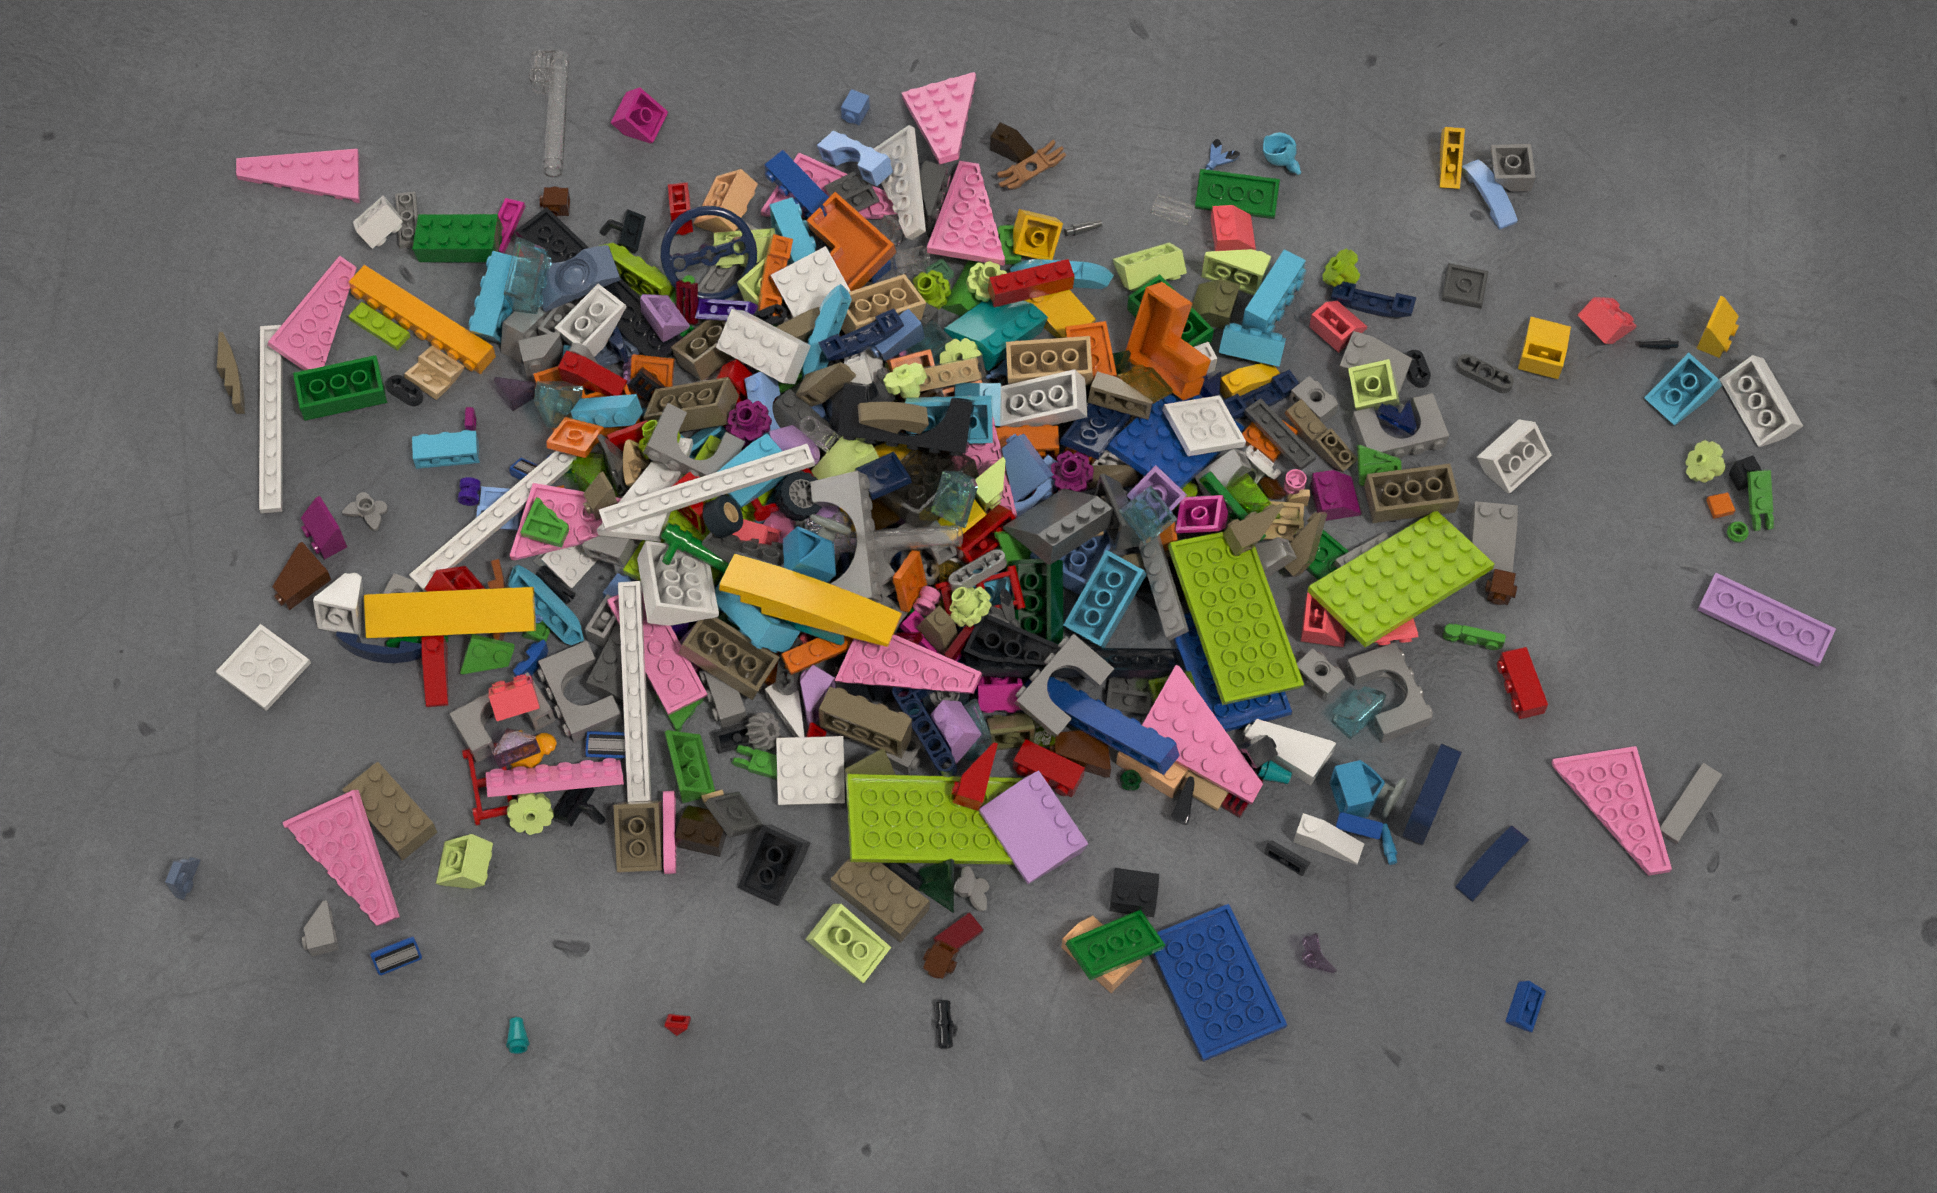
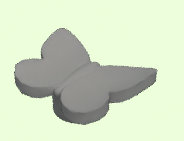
(367, 508)
(971, 887)

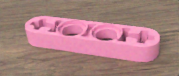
(669, 832)

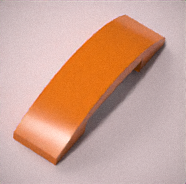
(776, 259)

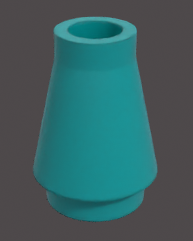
(1273, 772)
(517, 1037)

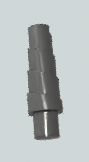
(1082, 227)

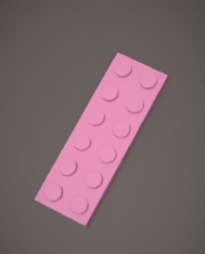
(667, 671)
(554, 778)

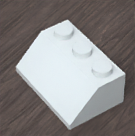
(1514, 455)

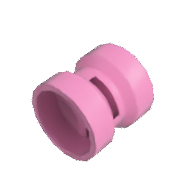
(1294, 481)
(928, 598)

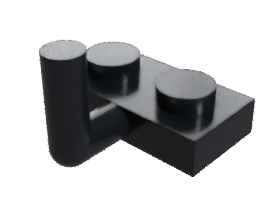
(630, 230)
(573, 804)

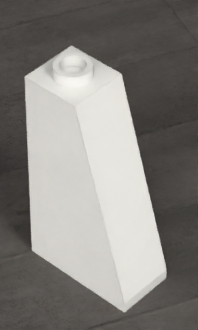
(1296, 750)

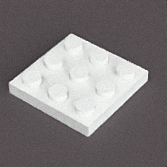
(808, 281)
(1204, 425)
(263, 667)
(810, 770)

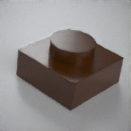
(1272, 488)

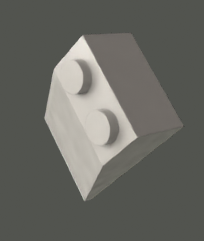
(1366, 349)
(1494, 532)

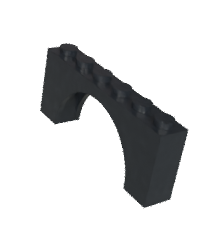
(949, 435)

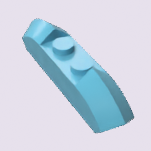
(1086, 274)
(826, 325)
(549, 606)

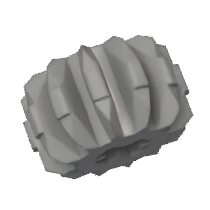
(763, 730)

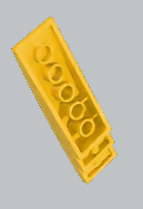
(809, 601)
(450, 612)

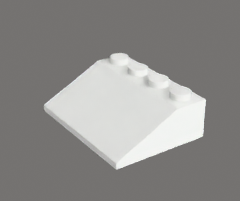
(678, 590)

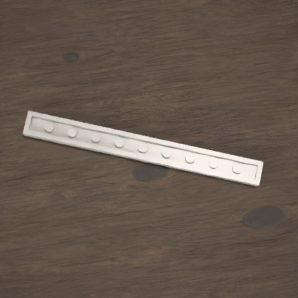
(270, 424)
(706, 487)
(492, 518)
(634, 691)

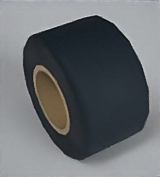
(723, 516)

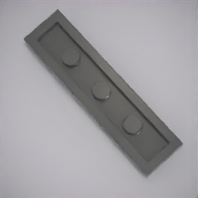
(1280, 434)

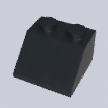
(1134, 891)

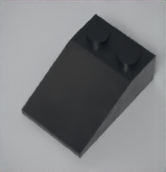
(773, 864)

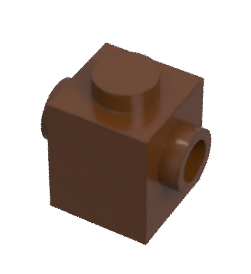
(556, 200)
(1501, 587)
(940, 959)

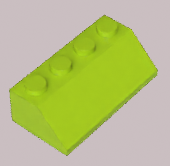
(638, 274)

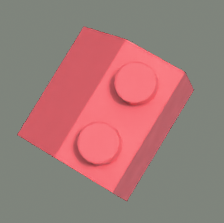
(1231, 229)

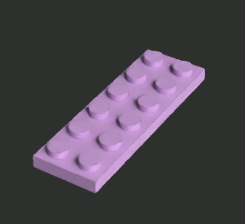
(1766, 619)

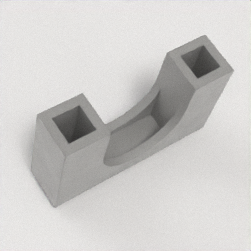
(1430, 434)
(665, 448)
(886, 572)
(1390, 664)
(1035, 698)
(472, 718)
(578, 719)

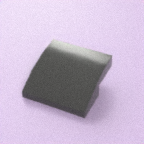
(853, 190)
(1129, 695)

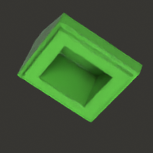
(542, 632)

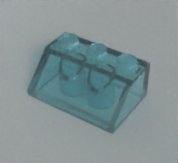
(527, 277)

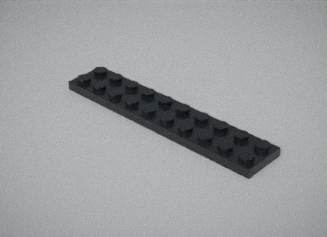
(561, 245)
(1127, 663)

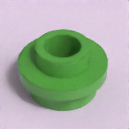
(1741, 528)

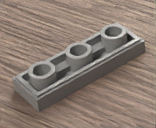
(407, 208)

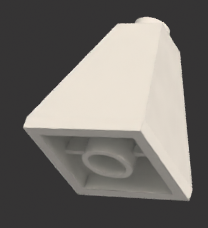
(340, 605)

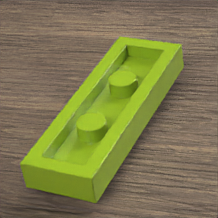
(379, 326)

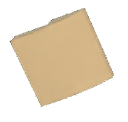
(434, 372)
(633, 462)
(1291, 521)
(1206, 791)

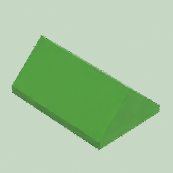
(960, 299)
(689, 765)

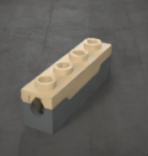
(953, 373)

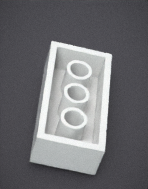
(763, 346)
(1044, 400)

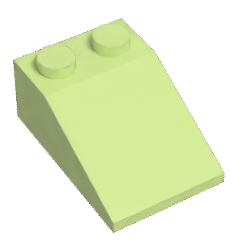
(1237, 266)
(844, 458)
(848, 942)

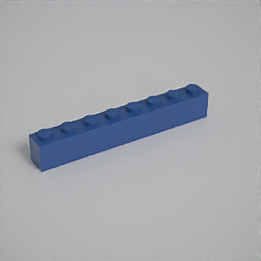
(805, 192)
(1113, 727)

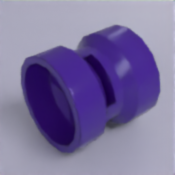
(469, 491)

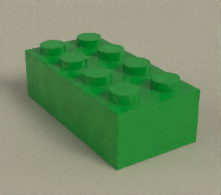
(457, 237)
(1196, 328)
(340, 387)

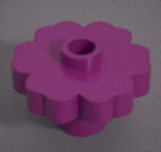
(749, 420)
(1074, 480)

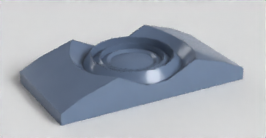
(579, 276)

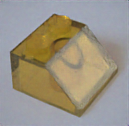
(1147, 382)

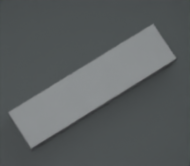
(1690, 803)

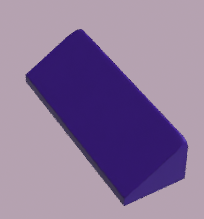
(720, 309)

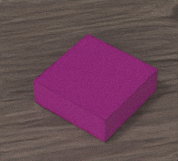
(470, 419)

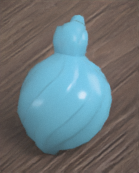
(1281, 151)

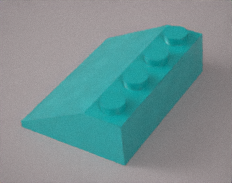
(994, 326)

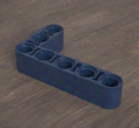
(930, 738)
(1431, 794)

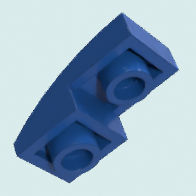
(535, 652)

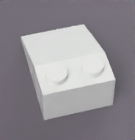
(592, 320)

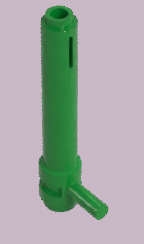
(685, 541)

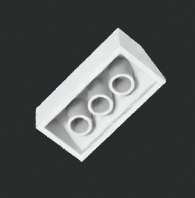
(1761, 401)

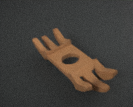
(1040, 159)

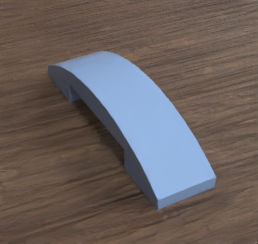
(1492, 192)

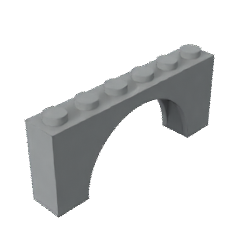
(1227, 469)
(852, 495)

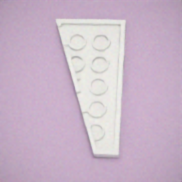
(904, 183)
(654, 478)

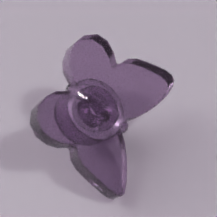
(1313, 955)

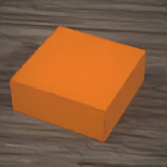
(1720, 505)

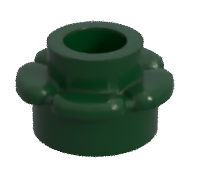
(1126, 776)

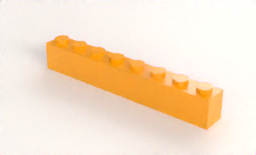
(422, 319)

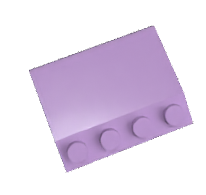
(1033, 827)

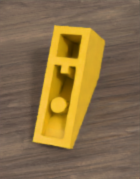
(1451, 157)
(1247, 379)

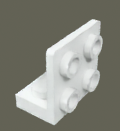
(567, 563)

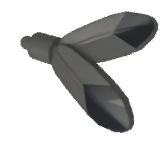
(1008, 612)

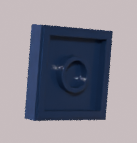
(885, 475)

